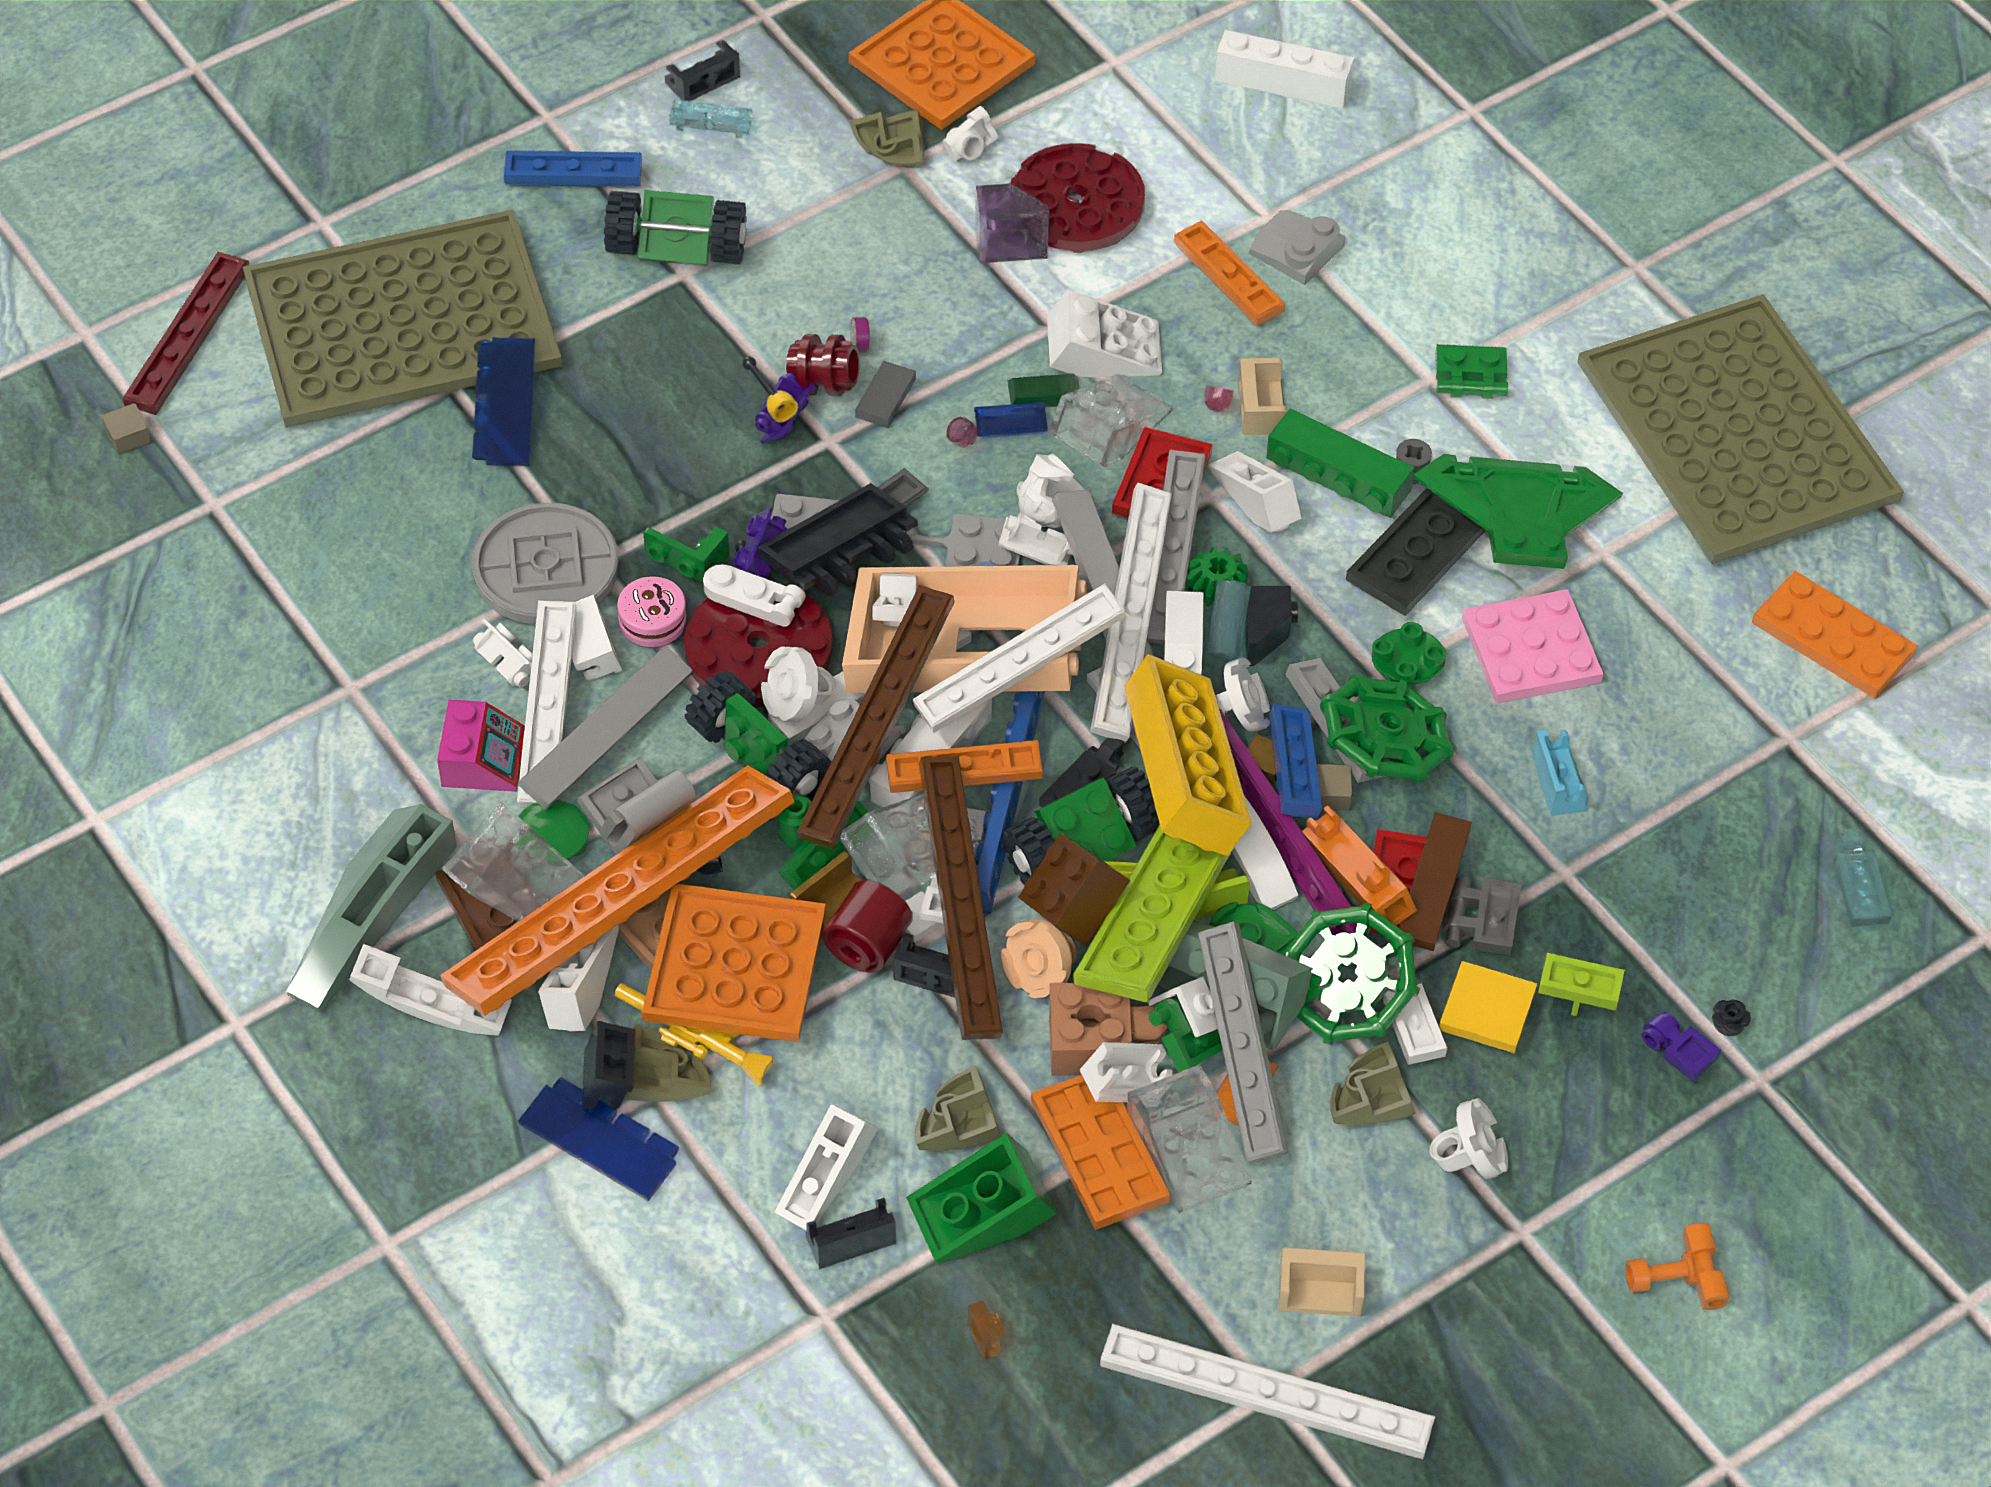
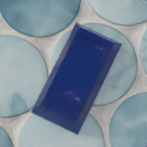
(1011, 420)

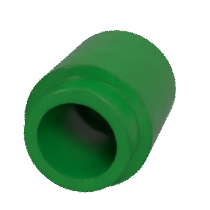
(790, 821)

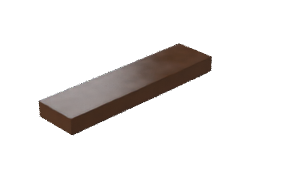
(1436, 878)

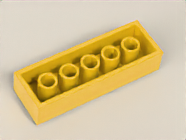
(1187, 756)

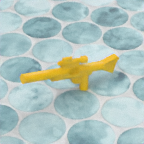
(753, 1064)

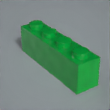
(1340, 463)

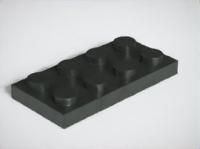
(1414, 552)

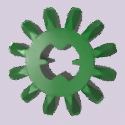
(1213, 567)

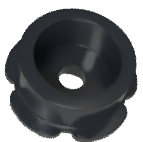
(1730, 1025)

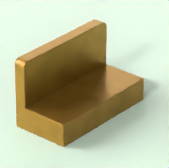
(829, 885)

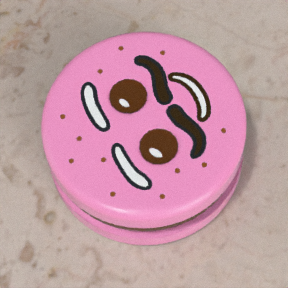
(652, 611)

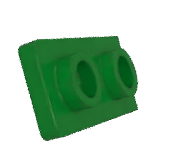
(689, 562)

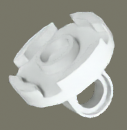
(794, 684)
(1244, 696)
(1475, 1142)

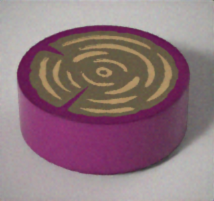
(860, 333)

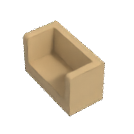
(1260, 395)
(1321, 1282)

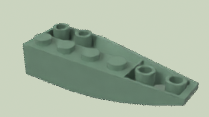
(371, 897)
(1277, 980)

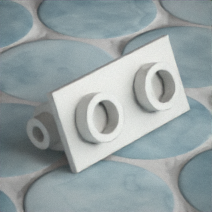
(1028, 540)
(495, 644)

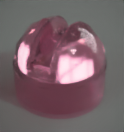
(1217, 398)
(958, 435)

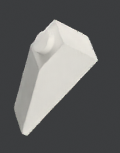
(1258, 490)
(1184, 629)
(576, 988)
(826, 1166)

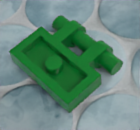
(1471, 370)
(1181, 1043)

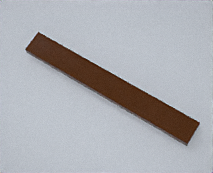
(875, 717)
(960, 898)

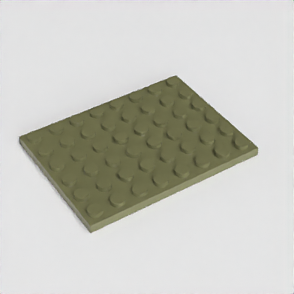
(395, 315)
(1739, 428)

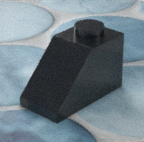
(1268, 620)

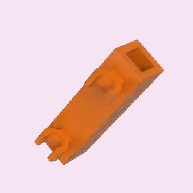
(1358, 867)

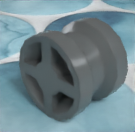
(1415, 453)

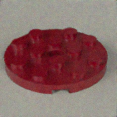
(1109, 187)
(720, 639)

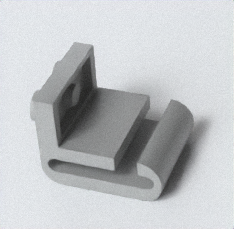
(635, 803)

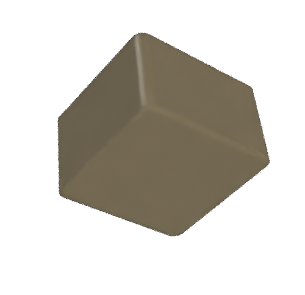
(126, 428)
(1335, 786)

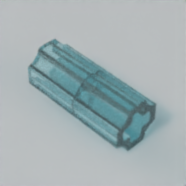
(1228, 620)

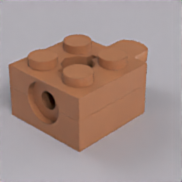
(1076, 1041)

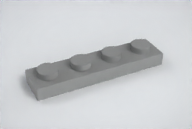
(1312, 683)

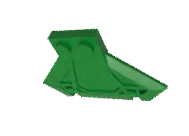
(1520, 503)

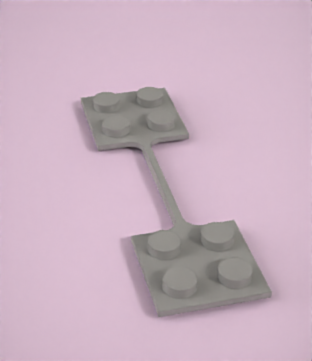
(968, 544)

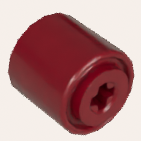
(867, 926)

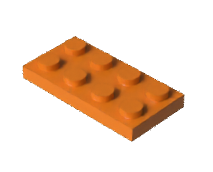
(1834, 634)
(1100, 1152)

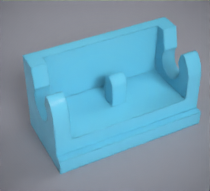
(1558, 774)

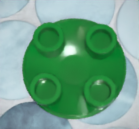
(1408, 654)
(560, 826)

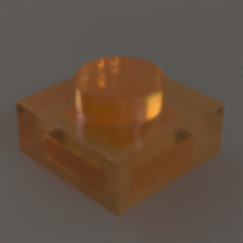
(985, 1329)

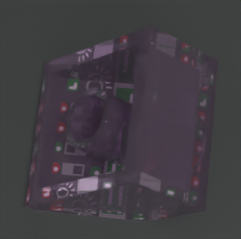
(1010, 224)

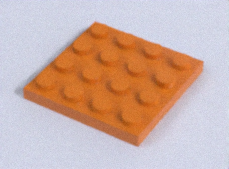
(942, 59)
(734, 962)

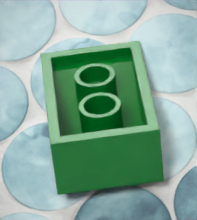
(981, 1201)

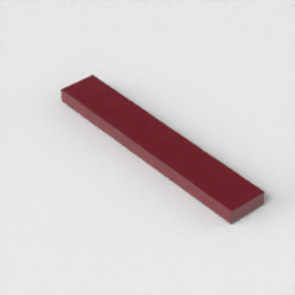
(186, 333)

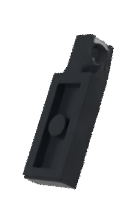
(1087, 768)

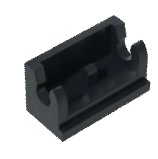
(705, 74)
(923, 967)
(608, 1064)
(852, 1235)

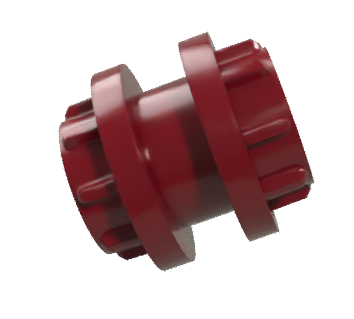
(827, 365)

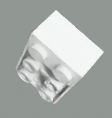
(1101, 339)

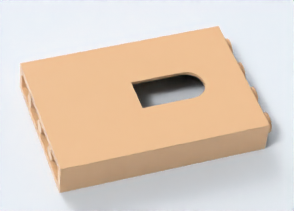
(983, 601)

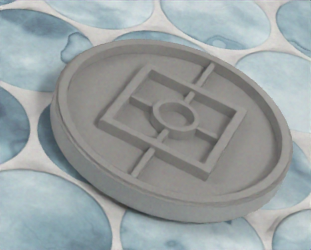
(543, 556)

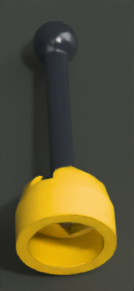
(775, 399)

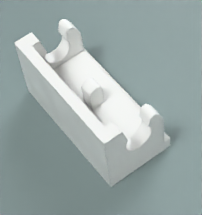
(592, 641)
(1121, 1069)

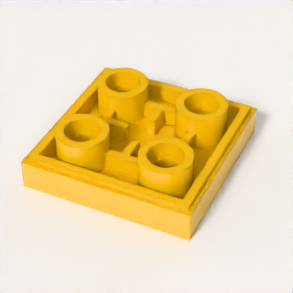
(1488, 1007)

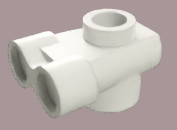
(971, 136)

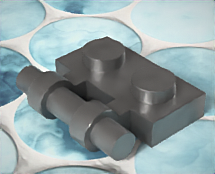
(1495, 919)

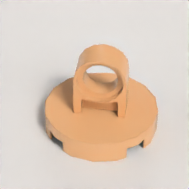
(1037, 956)

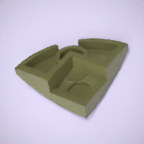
(892, 139)
(664, 1071)
(1372, 1090)
(958, 1116)

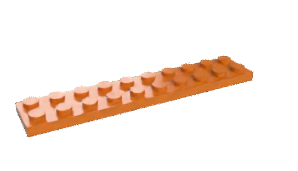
(616, 890)

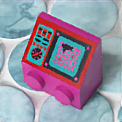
(480, 747)

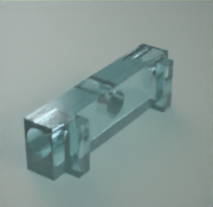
(710, 117)

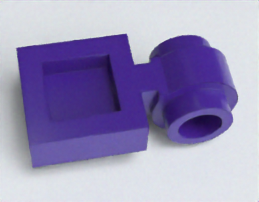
(1687, 1051)

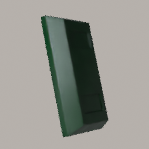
(1041, 388)

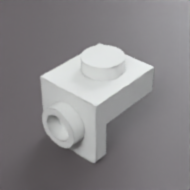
(894, 598)

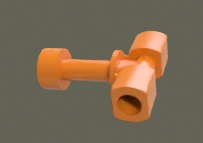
(1695, 1268)

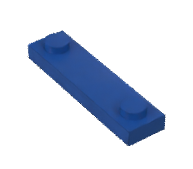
(573, 168)
(1295, 761)

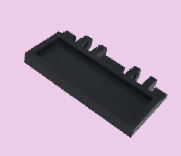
(847, 529)

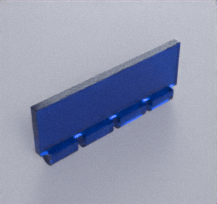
(504, 401)
(591, 1138)

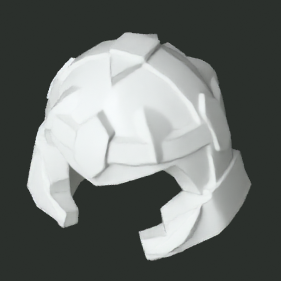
(1045, 479)

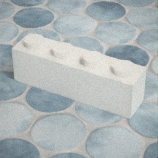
(1284, 69)
(921, 738)

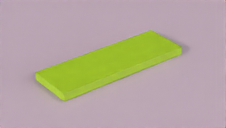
(1149, 918)

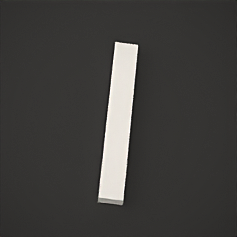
(1135, 594)
(1267, 1391)

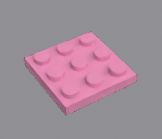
(1532, 646)

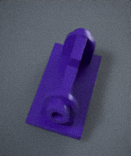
(764, 420)
(760, 530)

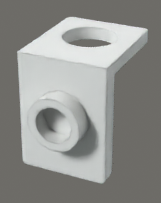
(1196, 1003)

